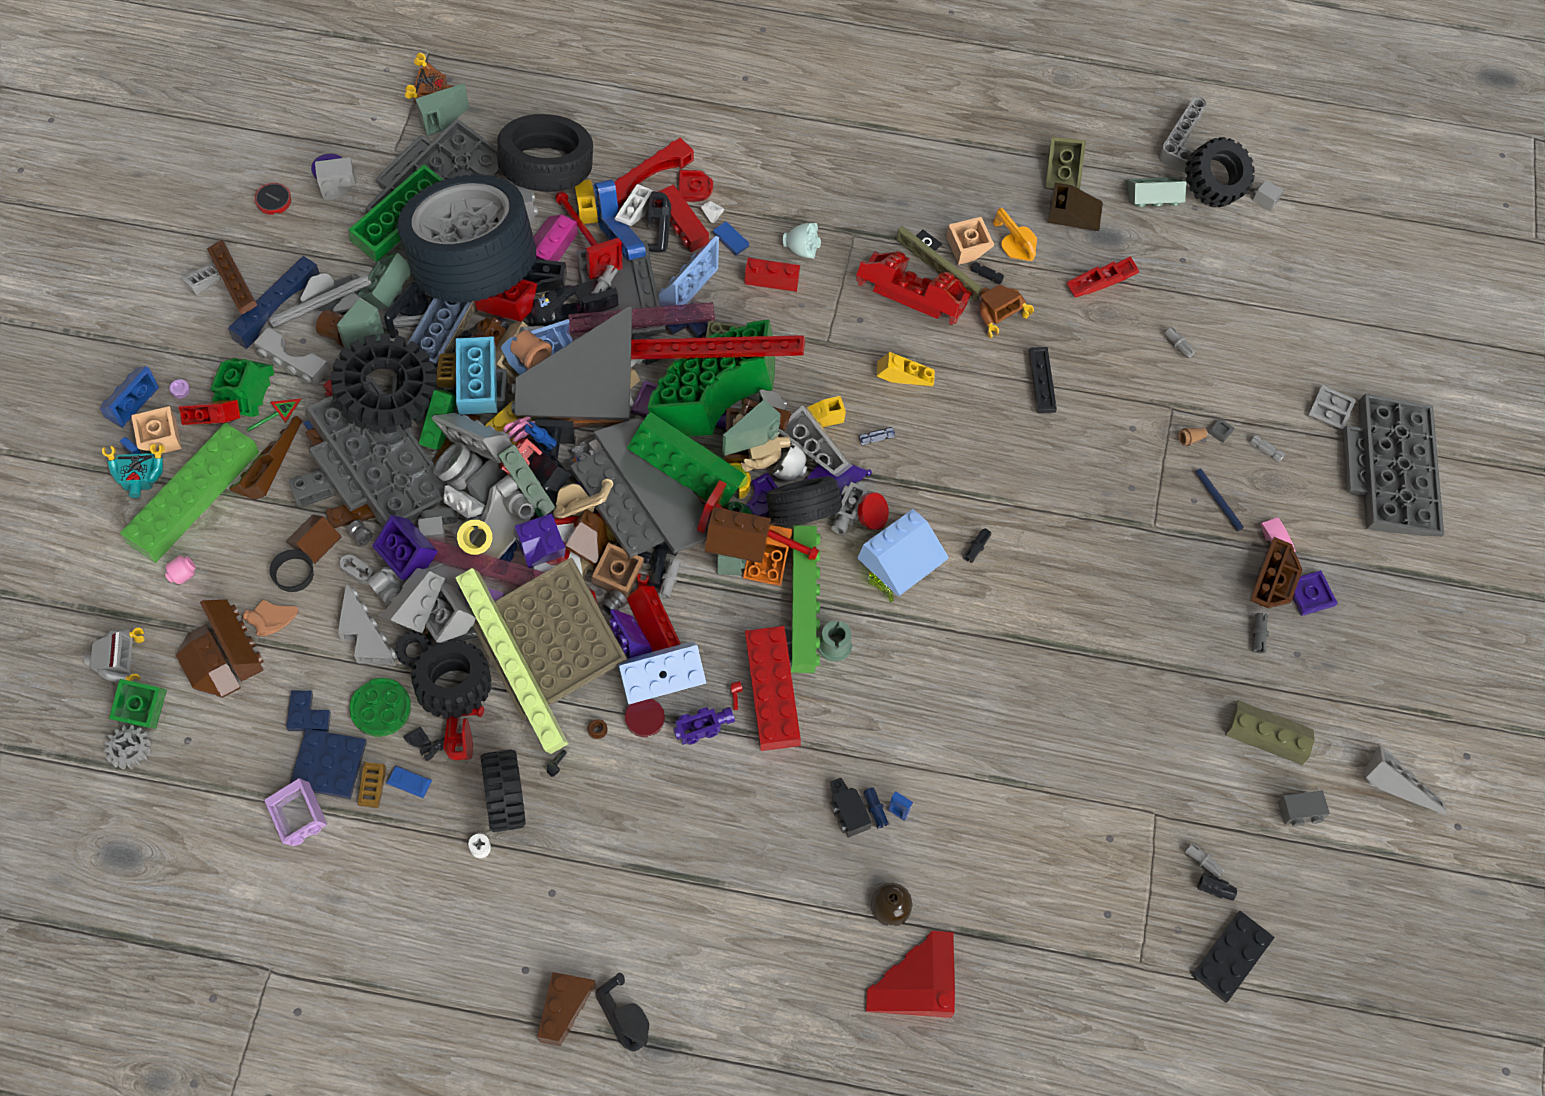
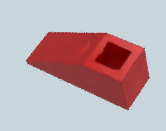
(210, 412)

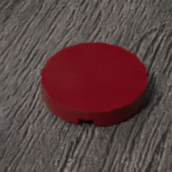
(645, 718)

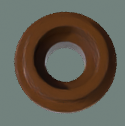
(594, 724)

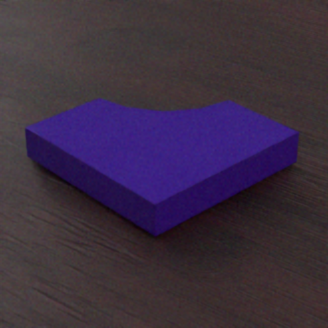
(761, 487)

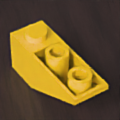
(586, 202)
(905, 371)
(829, 411)

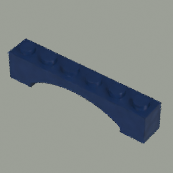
(248, 325)

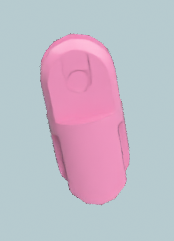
(518, 428)

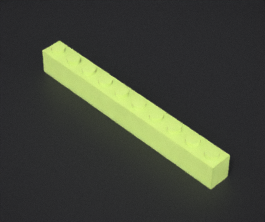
(512, 661)

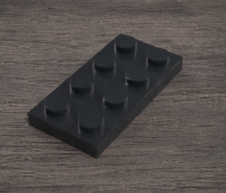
(1233, 956)

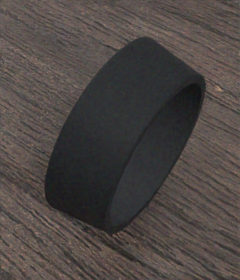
(285, 556)

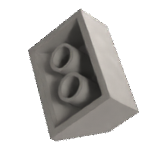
(450, 615)

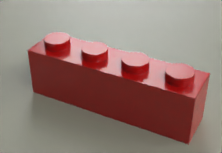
(684, 220)

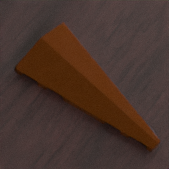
(262, 472)

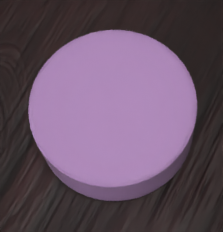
(179, 388)

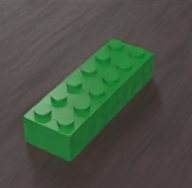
(378, 230)
(684, 459)

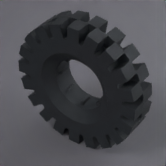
(383, 409)

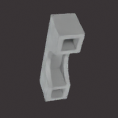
(309, 367)

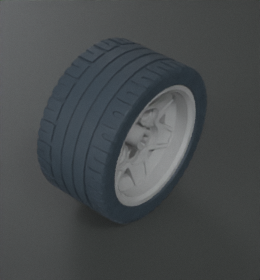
(467, 238)

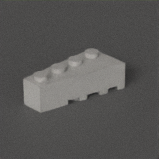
(813, 440)

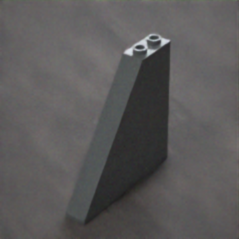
(583, 378)

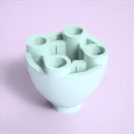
(803, 240)

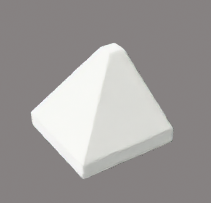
(712, 211)

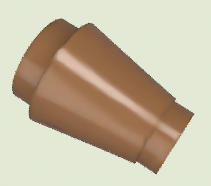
(1191, 435)

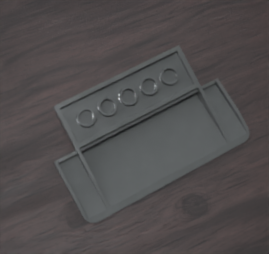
(643, 502)

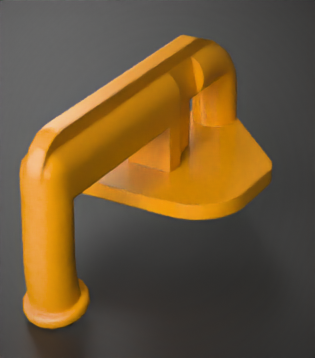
(1020, 242)

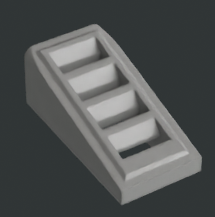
(195, 276)

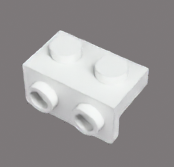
(463, 502)

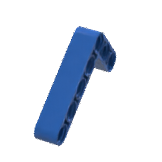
(606, 212)

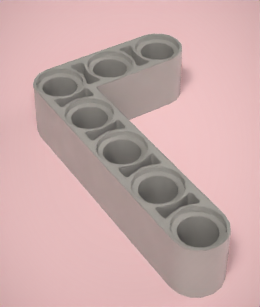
(1173, 152)

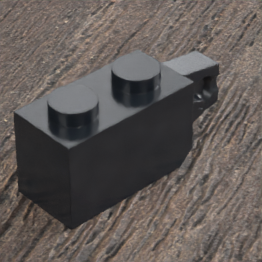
(849, 808)

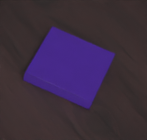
(1313, 594)

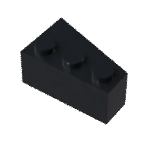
(547, 275)

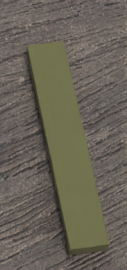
(935, 260)

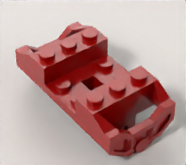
(930, 297)

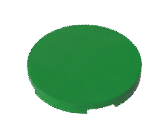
(380, 707)

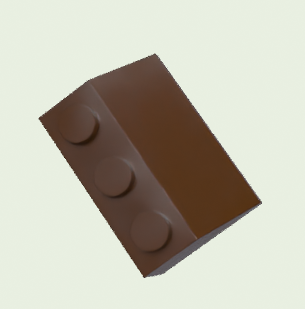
(737, 535)

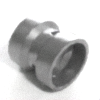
(359, 533)
(614, 602)

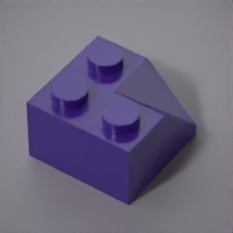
(539, 541)

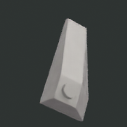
(1389, 776)

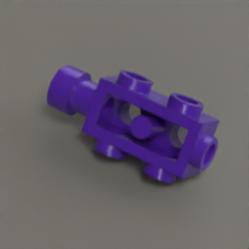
(696, 724)

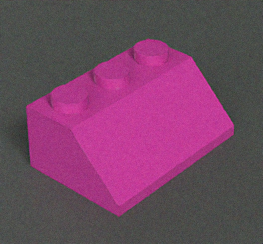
(555, 237)

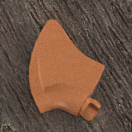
(269, 617)

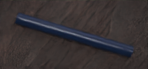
(1218, 498)

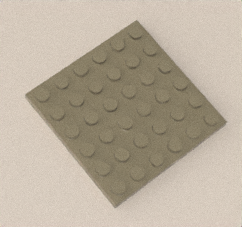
(557, 633)

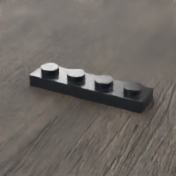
(1042, 380)

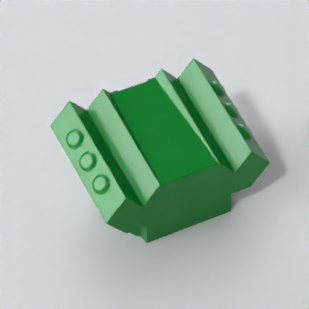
(242, 382)

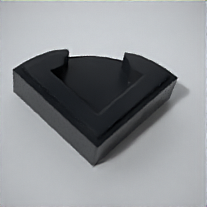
(417, 738)

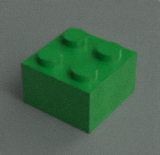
(138, 704)

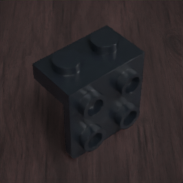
(598, 301)

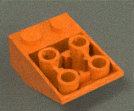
(774, 560)

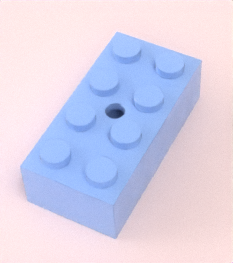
(642, 678)

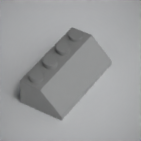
(473, 434)

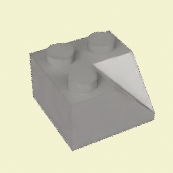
(335, 177)

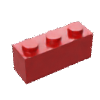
(772, 274)

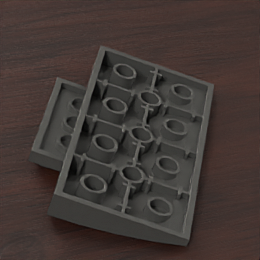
(451, 154)
(1395, 466)
(372, 467)

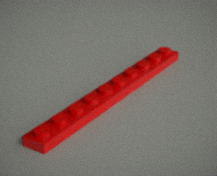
(718, 347)

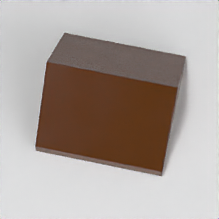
(315, 537)

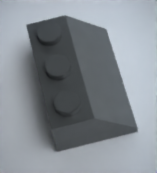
(484, 479)

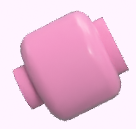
(180, 569)

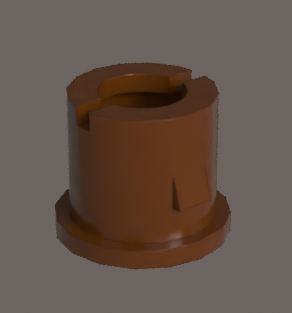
(327, 325)

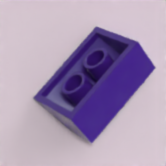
(404, 547)

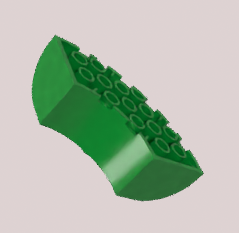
(701, 389)

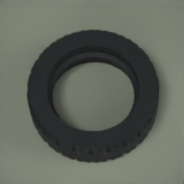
(545, 173)

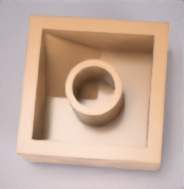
(969, 240)
(156, 428)

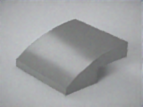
(1332, 407)

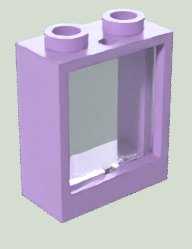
(295, 812)

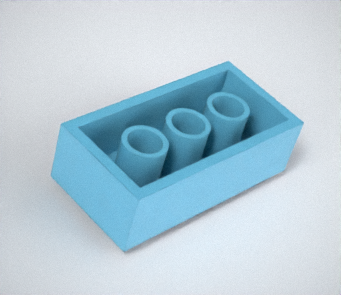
(476, 375)

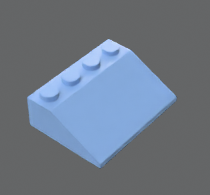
(691, 275)
(903, 553)

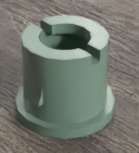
(827, 646)

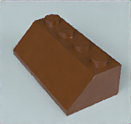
(232, 637)

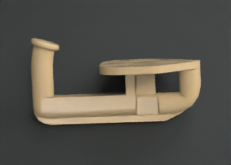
(574, 500)

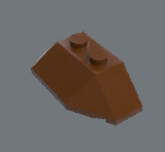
(1277, 575)
(205, 664)

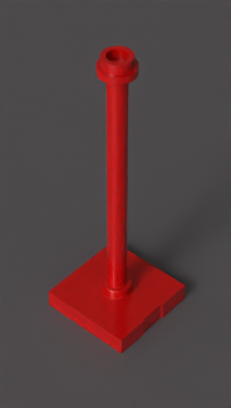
(597, 255)
(714, 501)

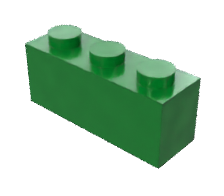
(441, 403)

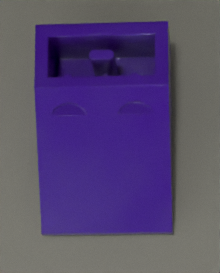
(629, 634)

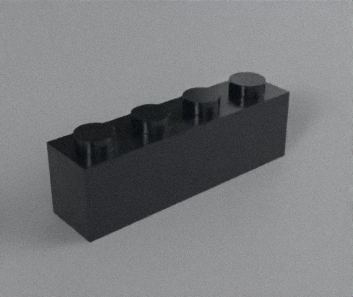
(547, 467)

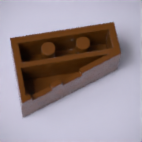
(562, 1006)

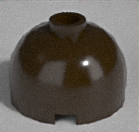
(891, 904)

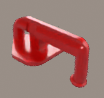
(454, 739)

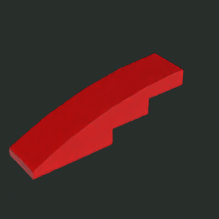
(1102, 277)

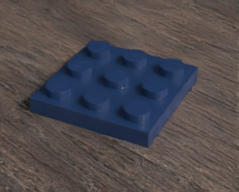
(329, 762)

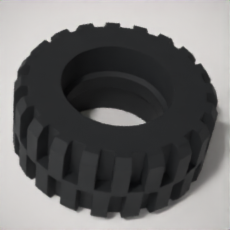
(1235, 161)
(455, 699)
(503, 790)

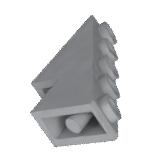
(358, 627)

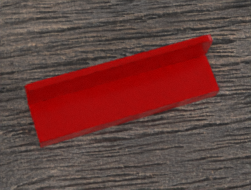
(652, 618)

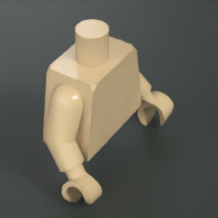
(766, 454)

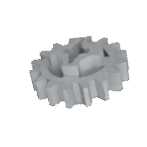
(132, 753)

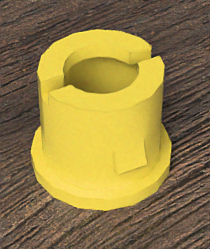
(463, 537)

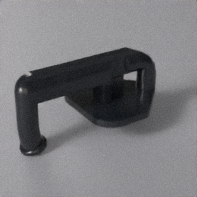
(664, 216)
(409, 303)
(626, 1021)

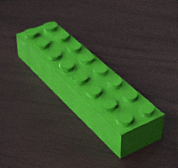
(189, 492)

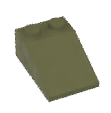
(1065, 162)

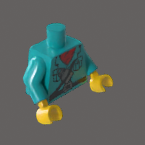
(136, 471)

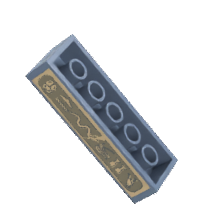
(441, 326)

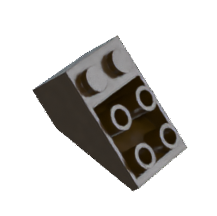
(1074, 208)

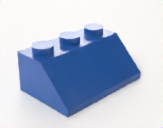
(129, 396)

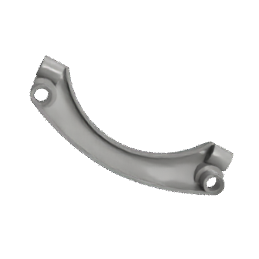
(500, 514)

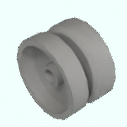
(457, 466)

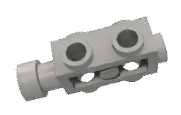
(849, 509)

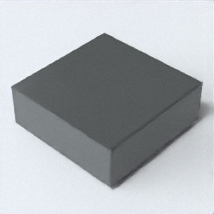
(1221, 430)

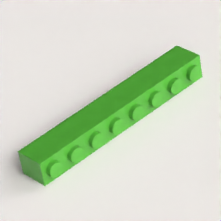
(804, 603)

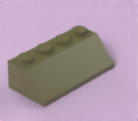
(1271, 733)

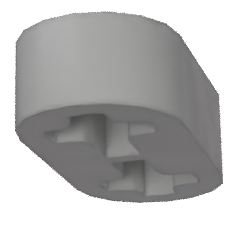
(354, 572)

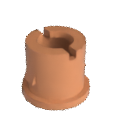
(530, 349)

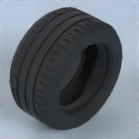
(804, 501)

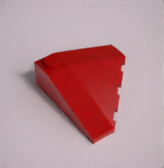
(920, 983)

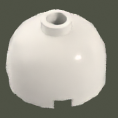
(791, 464)

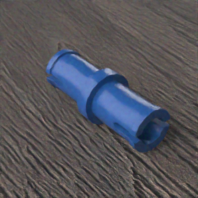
(540, 435)

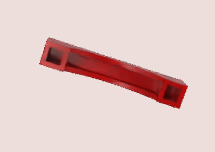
(675, 155)

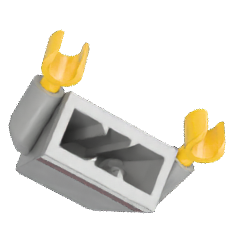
(113, 655)

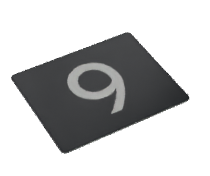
(929, 240)

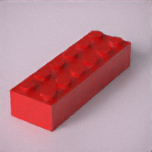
(772, 688)

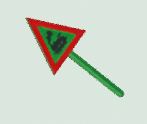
(284, 409)

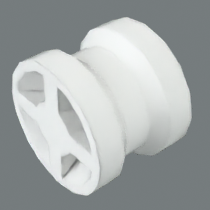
(480, 850)

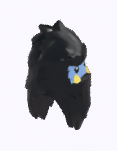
(551, 309)

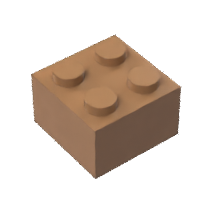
(617, 570)

